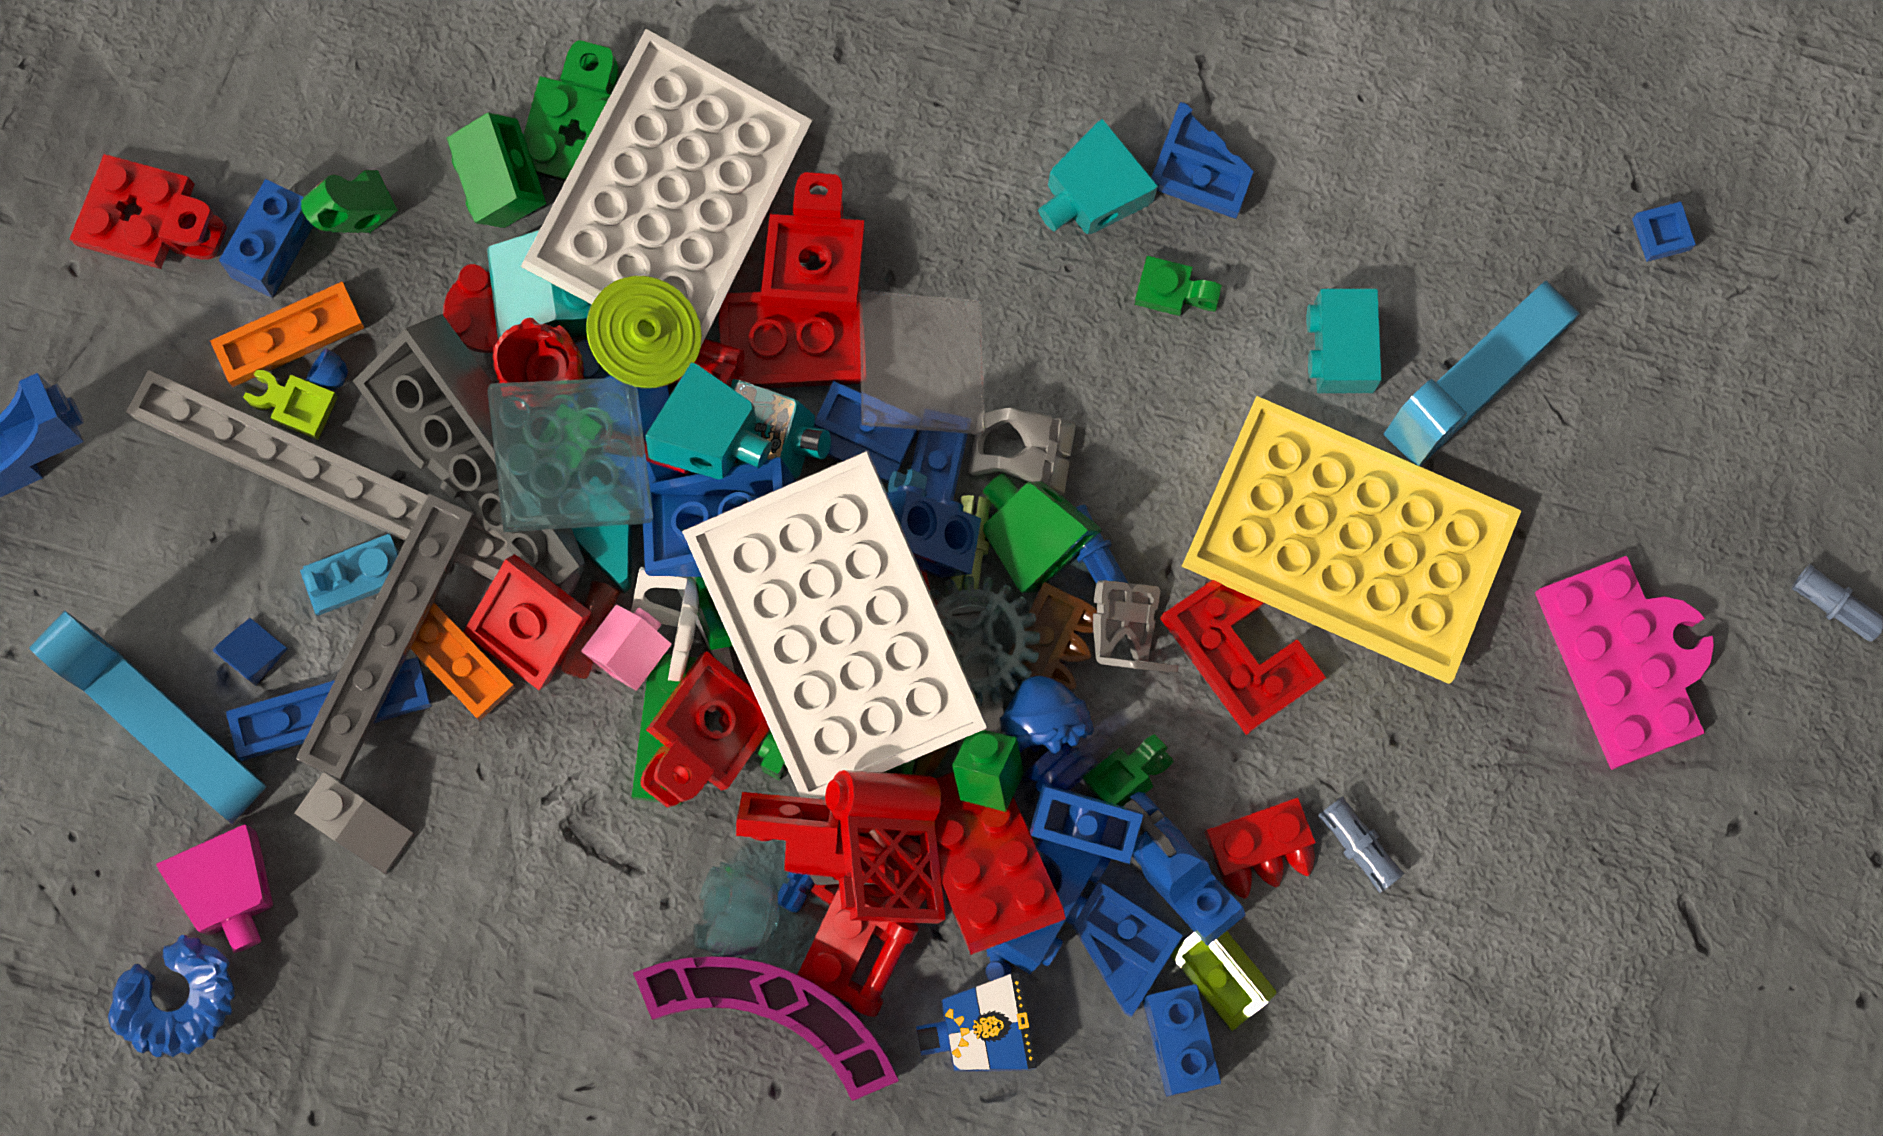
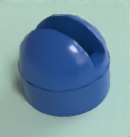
(328, 370)

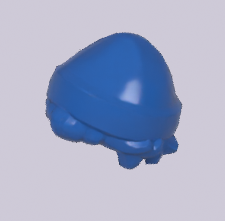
(1045, 715)

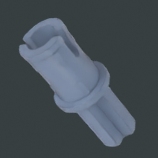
(1838, 603)

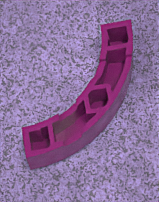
(776, 995)

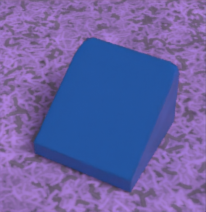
(250, 650)

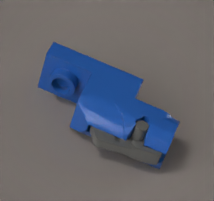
(1182, 874)

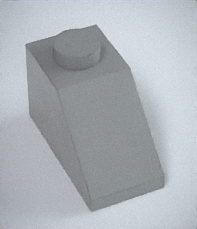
(354, 823)

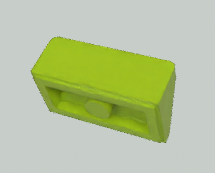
(1224, 977)

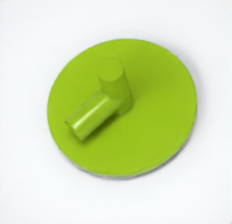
(643, 331)

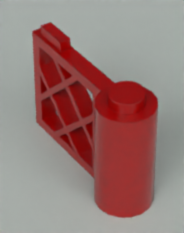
(884, 806)

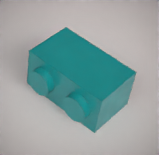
(1345, 341)

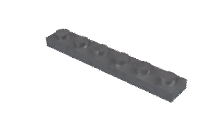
(386, 638)

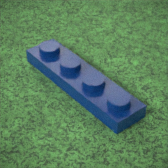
(289, 717)

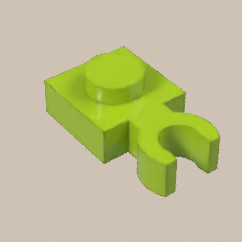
(297, 405)

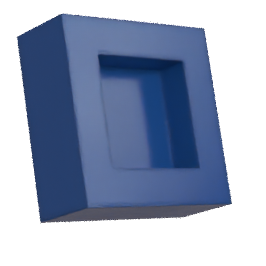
(1663, 231)

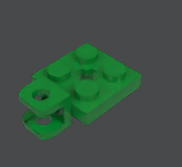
(574, 100)

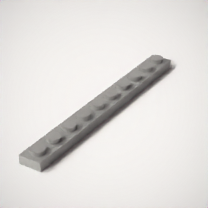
(304, 468)

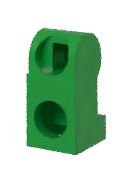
(345, 204)

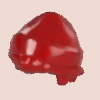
(536, 354)

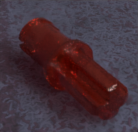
(600, 603)

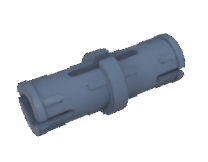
(1361, 844)

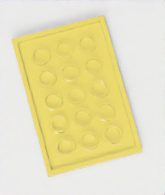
(1352, 539)

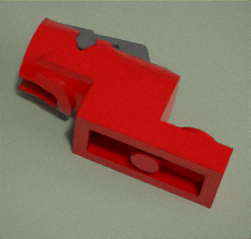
(809, 831)

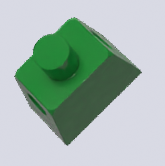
(1034, 531)

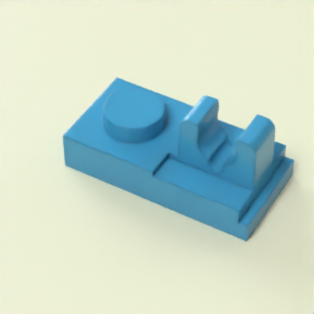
(349, 574)

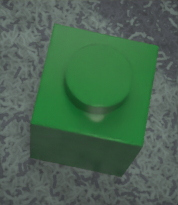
(988, 769)

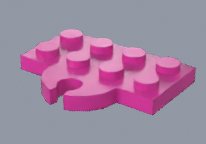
(1627, 659)

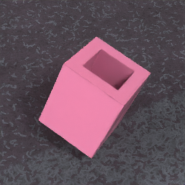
(627, 646)

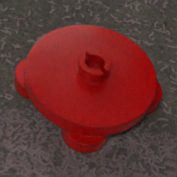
(471, 309)

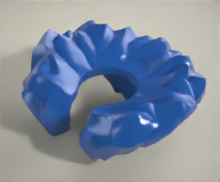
(184, 1029)

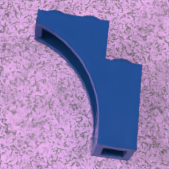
(34, 428)

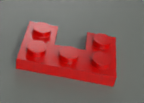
(1246, 689)

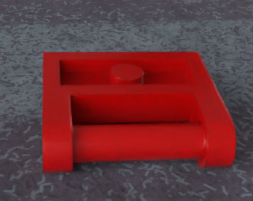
(840, 949)

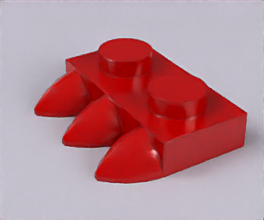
(1260, 843)

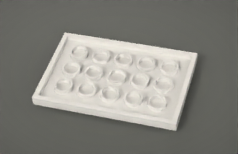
(669, 181)
(835, 626)

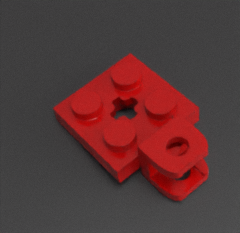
(166, 221)
(814, 231)
(692, 751)

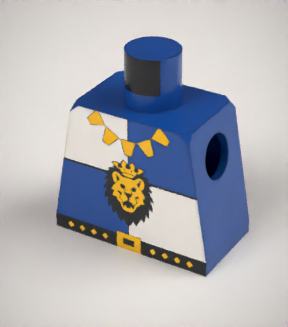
(983, 1029)

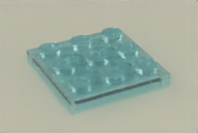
(569, 454)

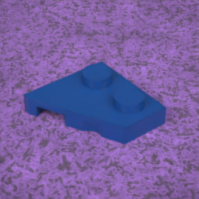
(1200, 167)
(1124, 944)

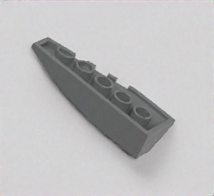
(439, 414)

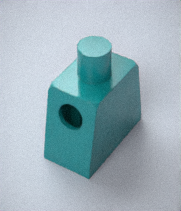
(1096, 183)
(706, 427)

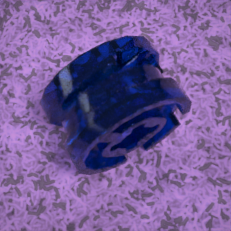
(1060, 768)

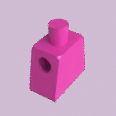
(222, 885)

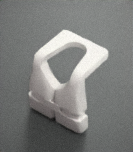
(683, 620)

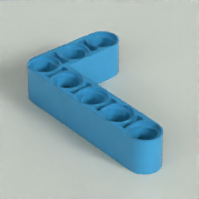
(1446, 405)
(148, 715)

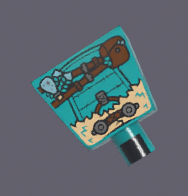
(786, 425)

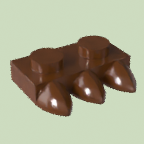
(1056, 620)

